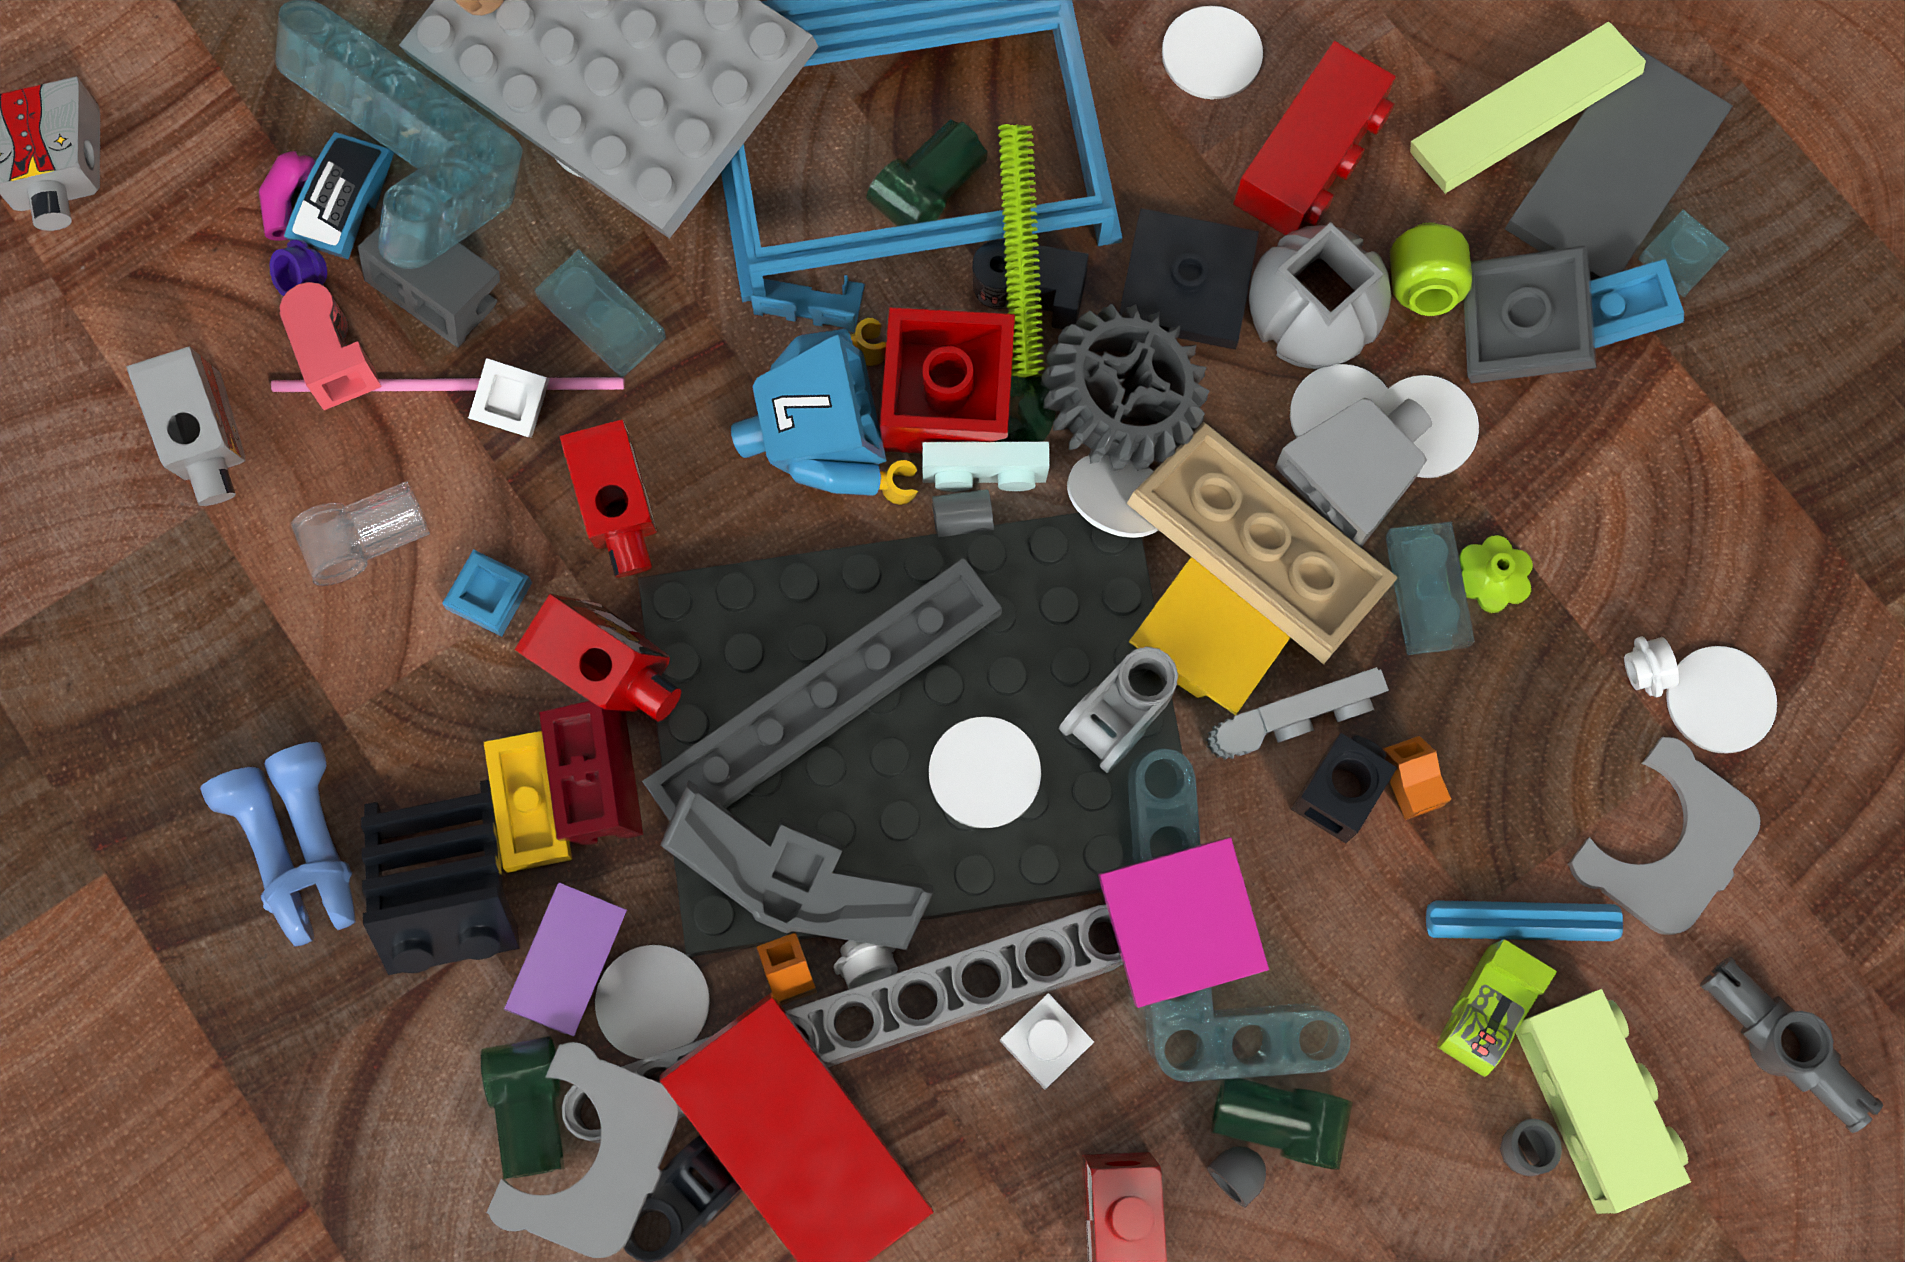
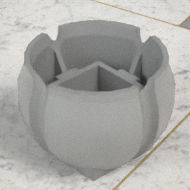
(1297, 320)

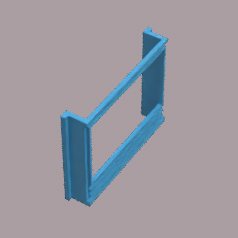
(884, 27)

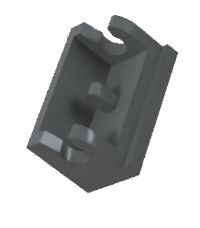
(444, 294)

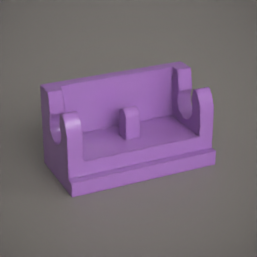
(565, 959)

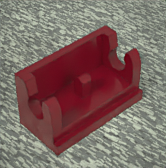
(590, 773)

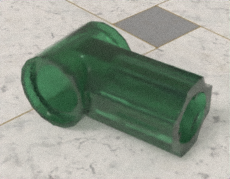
(920, 186)
(524, 1106)
(1298, 1123)

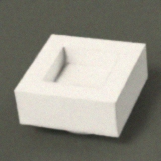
(509, 398)
(1046, 1041)

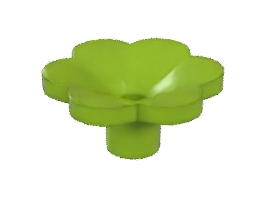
(1489, 583)

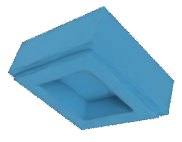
(487, 592)

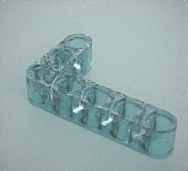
(461, 157)
(1194, 1011)

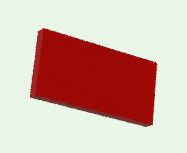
(795, 1139)

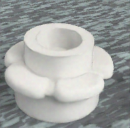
(1652, 666)
(864, 963)

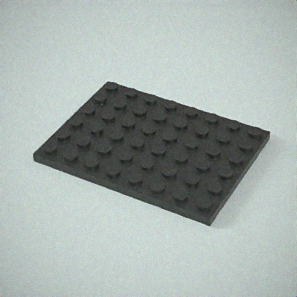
(1063, 627)

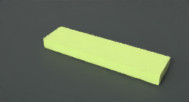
(1527, 107)

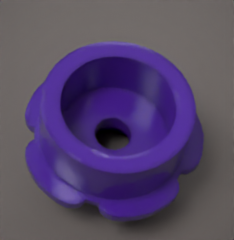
(296, 266)

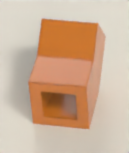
(1417, 777)
(786, 969)

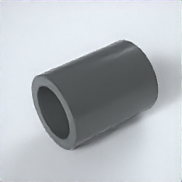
(962, 513)

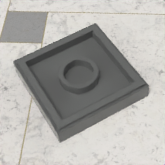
(1530, 315)

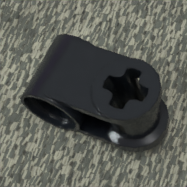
(686, 1200)

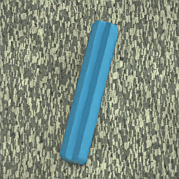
(1524, 920)

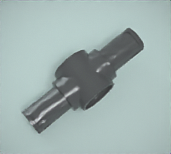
(1818, 1062)

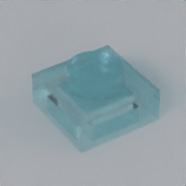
(1687, 249)

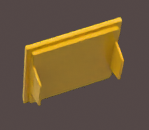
(1212, 637)

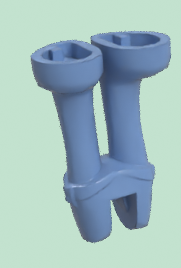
(248, 798)

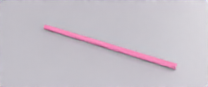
(463, 384)

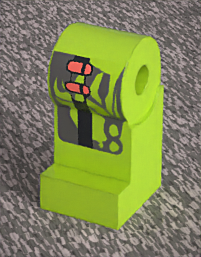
(1493, 1006)

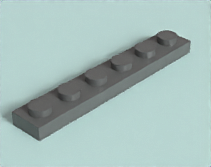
(830, 691)

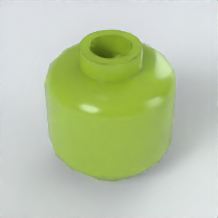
(1430, 268)

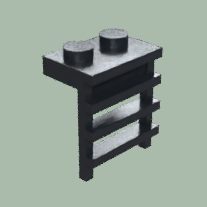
(440, 909)

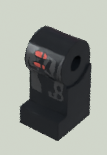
(1061, 280)

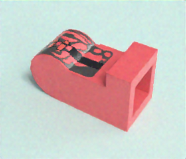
(317, 336)

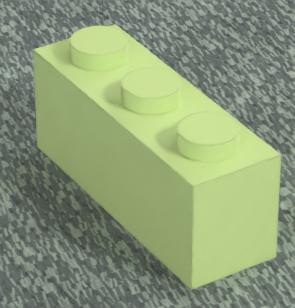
(1603, 1103)

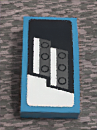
(337, 192)

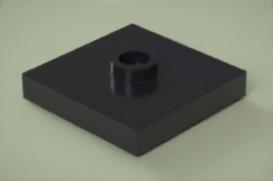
(1192, 275)

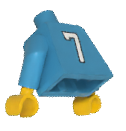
(822, 416)

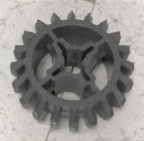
(1159, 385)

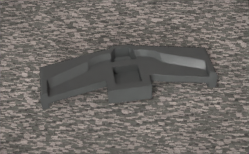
(793, 877)

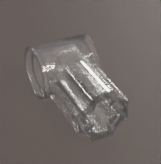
(342, 538)

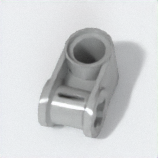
(1116, 716)

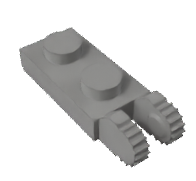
(1292, 715)

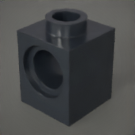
(1328, 808)

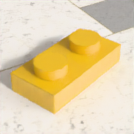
(523, 803)

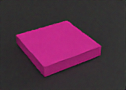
(1183, 922)

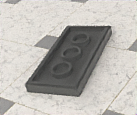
(1620, 168)

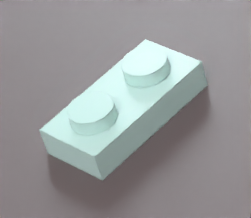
(960, 464)

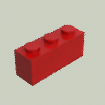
(1316, 141)

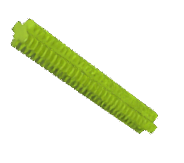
(1020, 247)

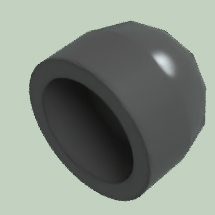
(1538, 1143)
(1239, 1174)

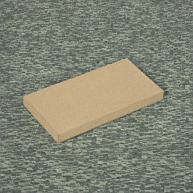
(1262, 542)

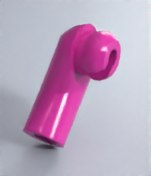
(277, 190)

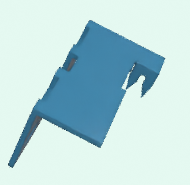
(801, 301)

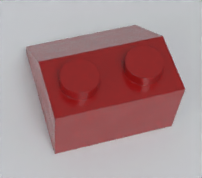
(945, 378)

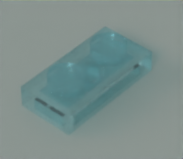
(600, 313)
(1429, 588)

